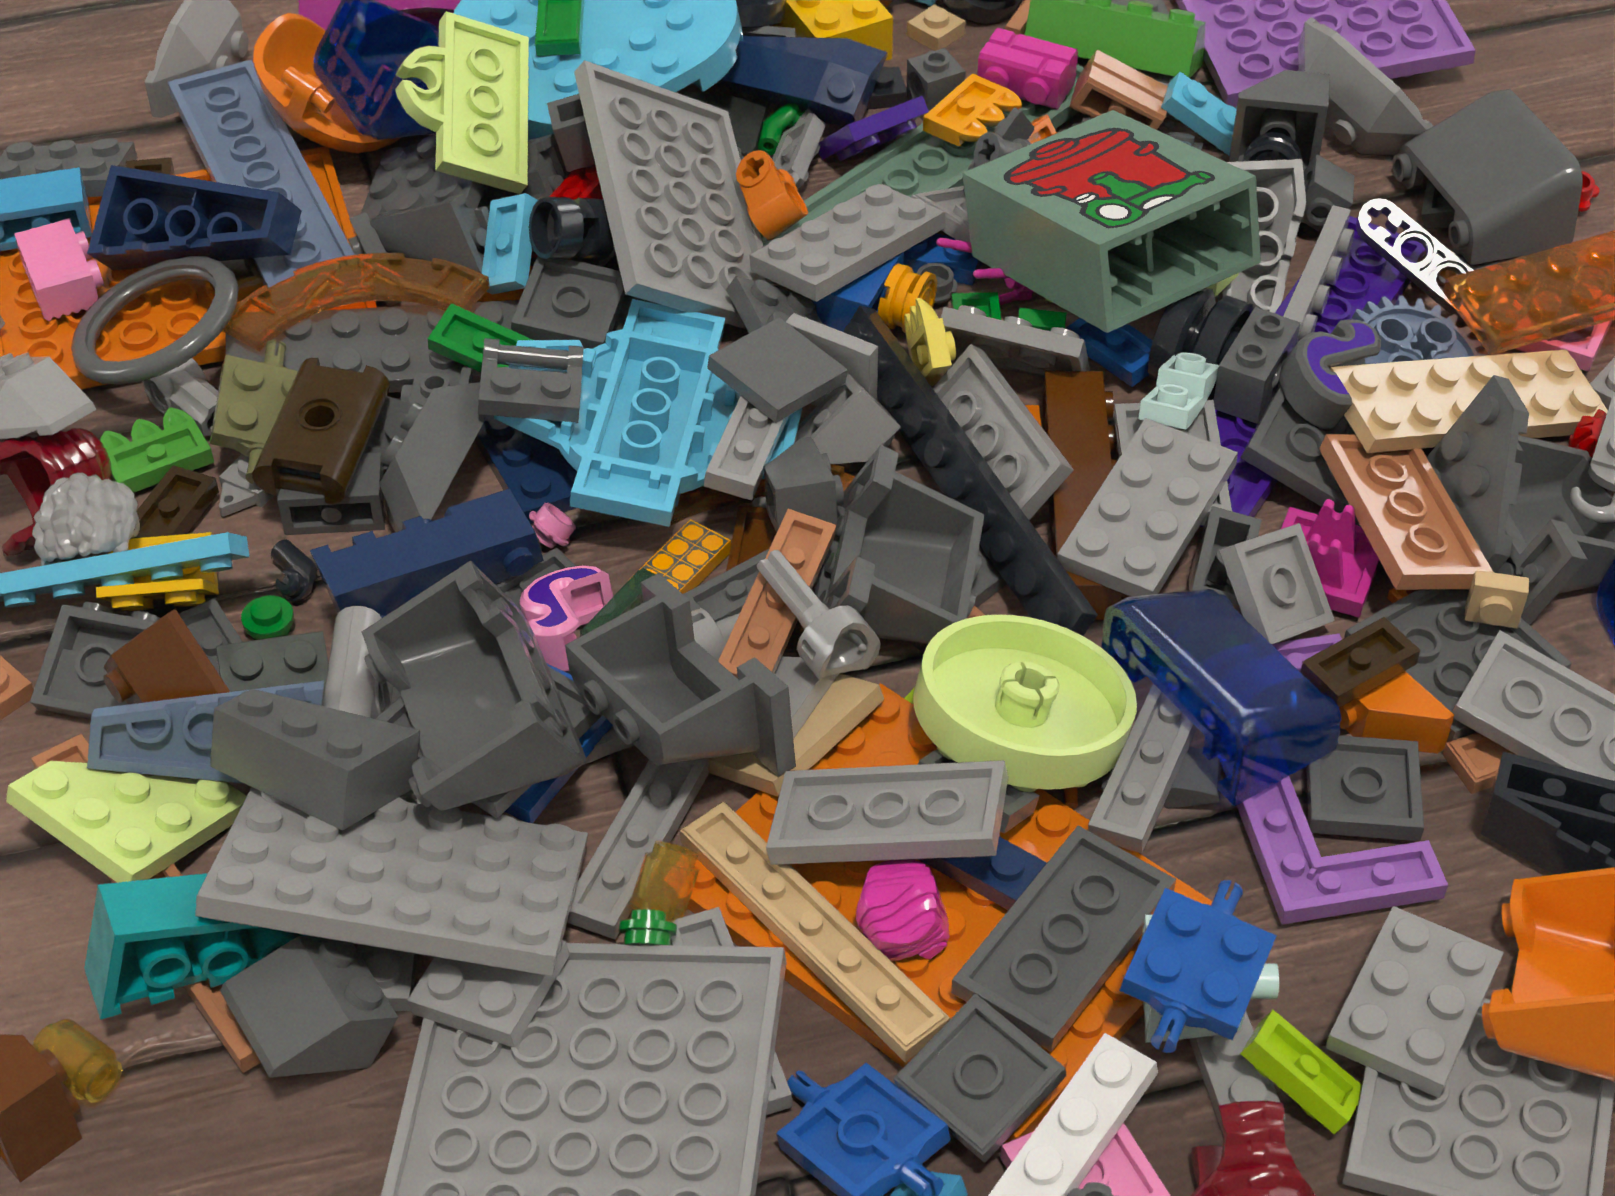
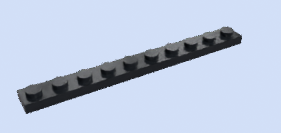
(966, 477)

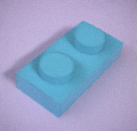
(1200, 111)
(508, 243)

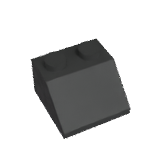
(1284, 104)
(311, 1008)

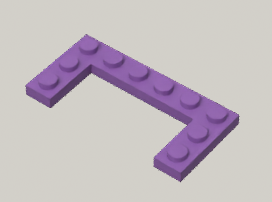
(1322, 887)

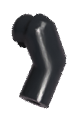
(298, 571)

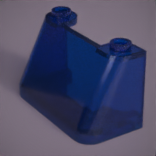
(360, 65)
(1228, 682)

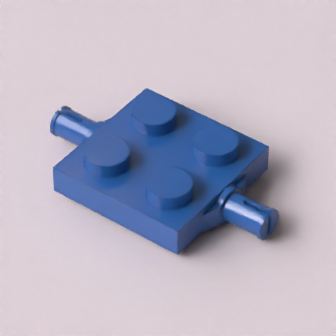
(1197, 965)
(863, 1135)

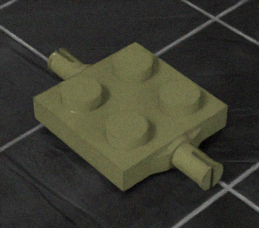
(250, 402)

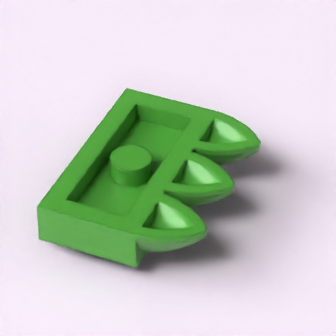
(155, 450)

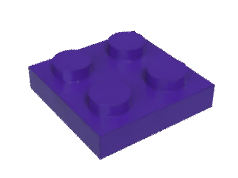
(873, 130)

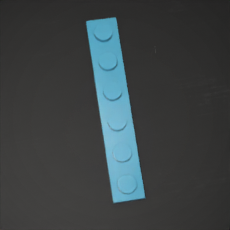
(160, 561)

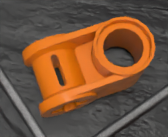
(769, 194)

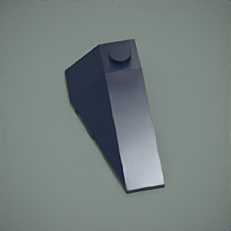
(816, 73)

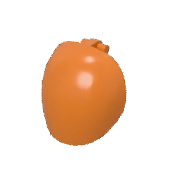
(287, 77)

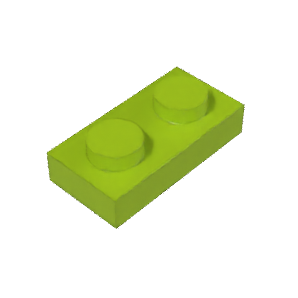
(1303, 1071)

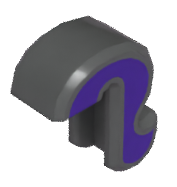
(1306, 372)

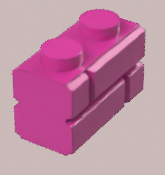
(1029, 67)

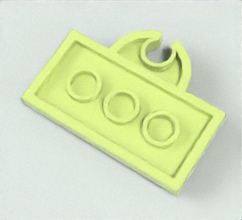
(473, 101)

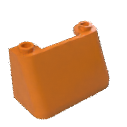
(1563, 973)

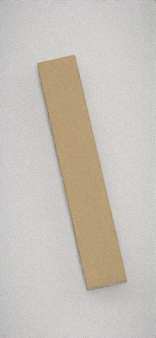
(815, 932)

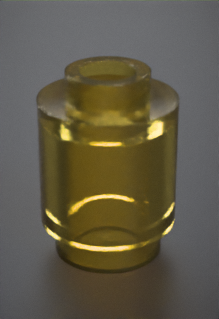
(666, 880)
(86, 1059)

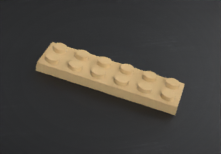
(1420, 400)

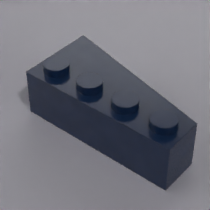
(167, 216)
(401, 565)

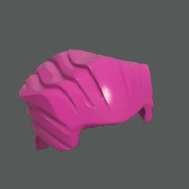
(902, 910)

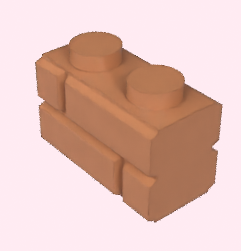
(1112, 85)

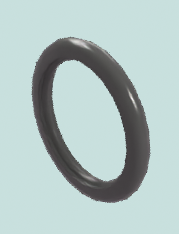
(172, 355)

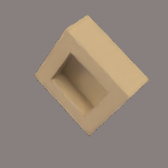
(936, 28)
(1496, 599)

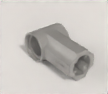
(185, 390)

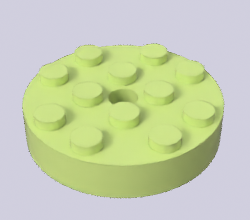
(1027, 698)

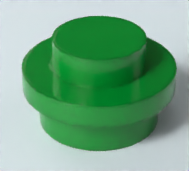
(267, 617)
(647, 928)

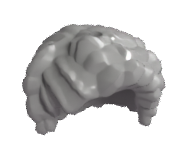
(84, 518)

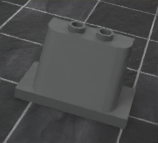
(1550, 538)
(901, 554)
(674, 694)

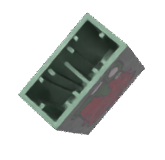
(1113, 219)

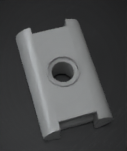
(348, 680)

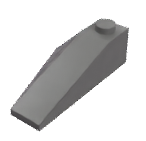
(1280, 210)

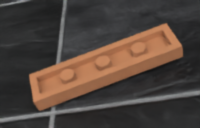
(765, 619)

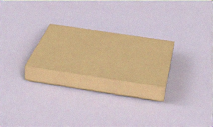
(835, 715)

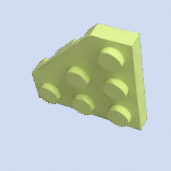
(124, 819)

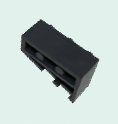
(1552, 815)

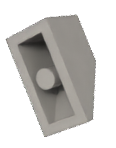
(849, 424)

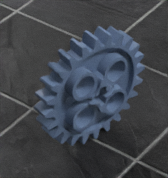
(1415, 333)

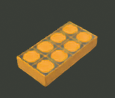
(689, 556)

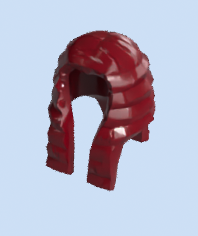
(40, 462)
(1251, 1157)

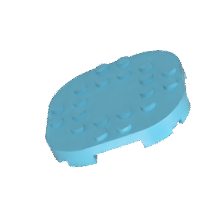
(645, 39)

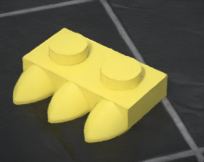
(928, 342)

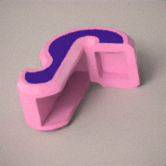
(560, 604)

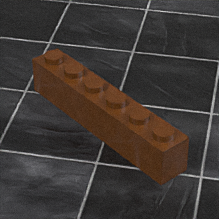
(1076, 422)

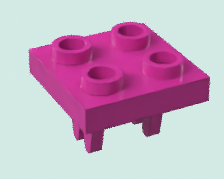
(1340, 555)

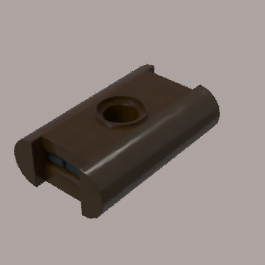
(321, 431)

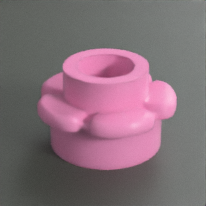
(552, 526)

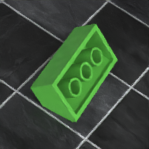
(1126, 33)

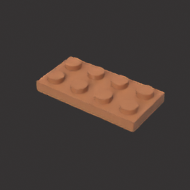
(1405, 515)

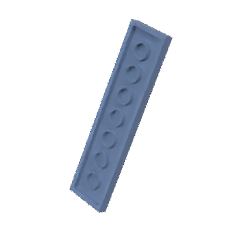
(252, 148)

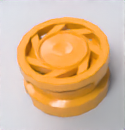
(902, 293)

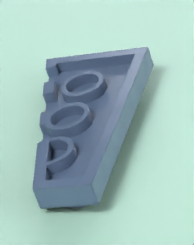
(170, 734)

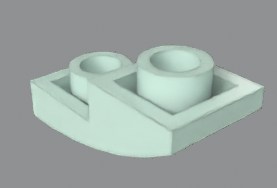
(1180, 391)

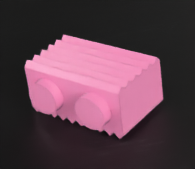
(59, 268)

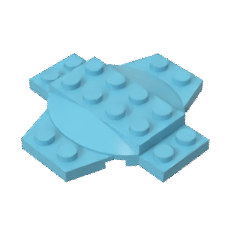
(644, 413)

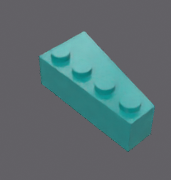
(152, 942)

